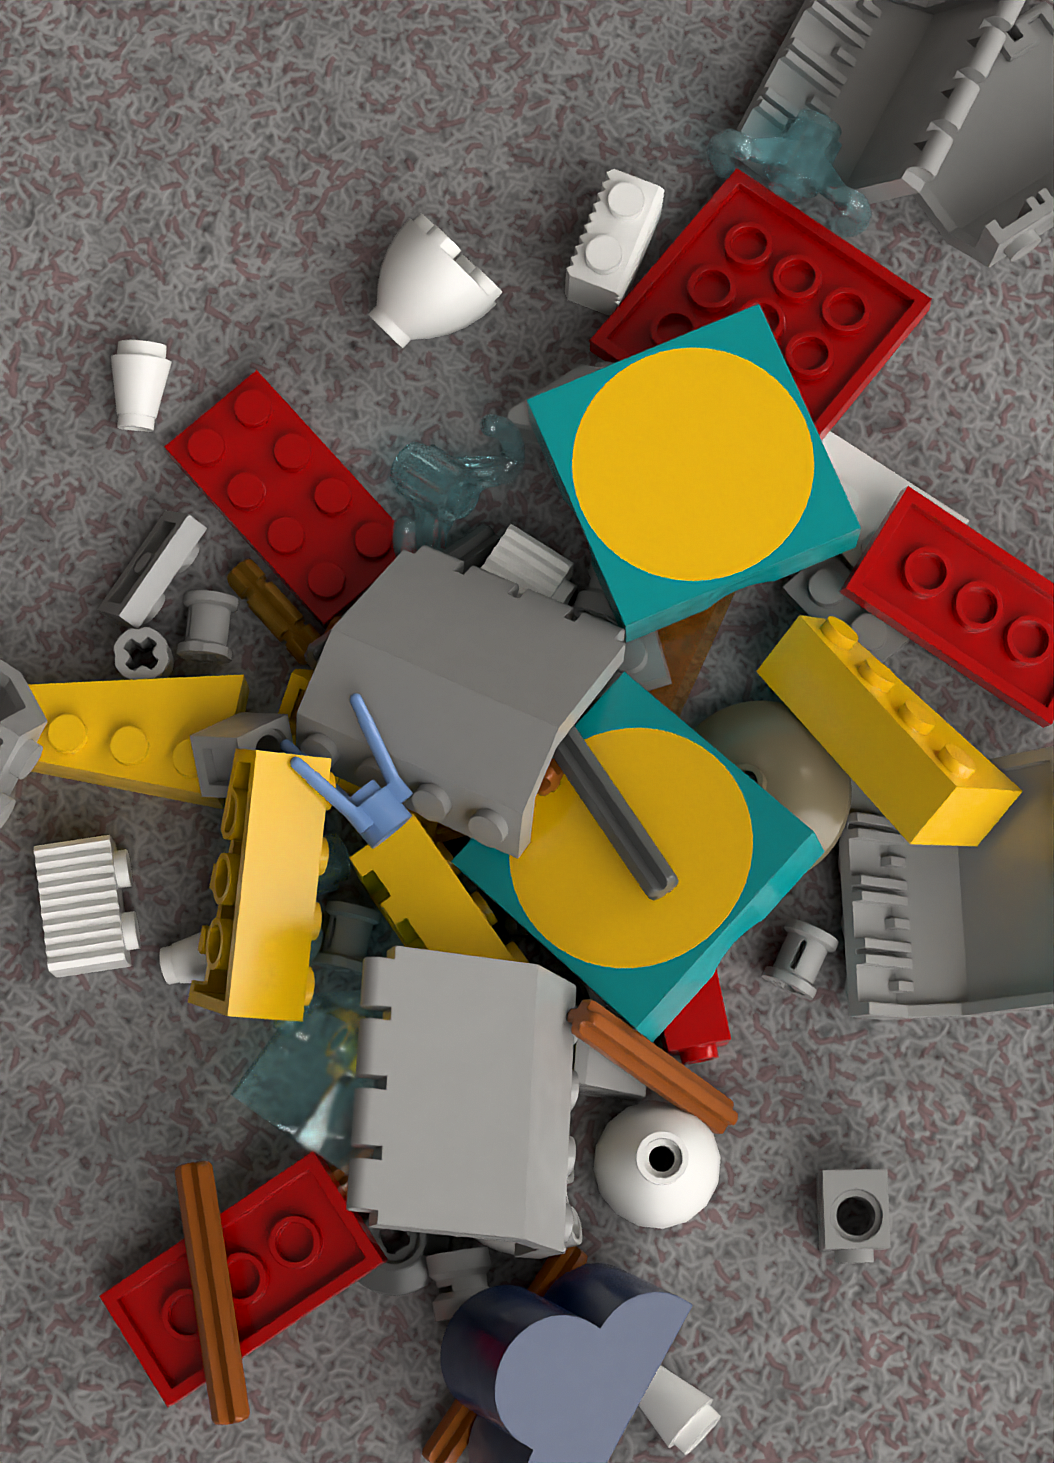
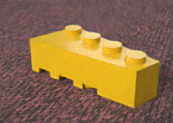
(134, 731)
(886, 736)
(265, 891)
(424, 898)

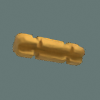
(272, 608)

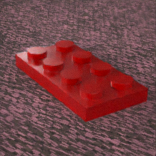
(287, 497)
(961, 602)
(285, 1257)

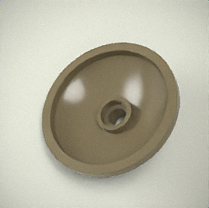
(787, 761)

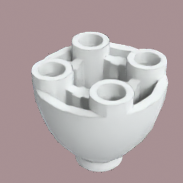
(425, 290)
(642, 1192)

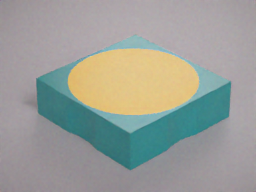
(693, 472)
(709, 820)

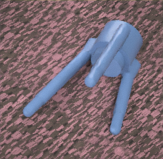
(372, 809)

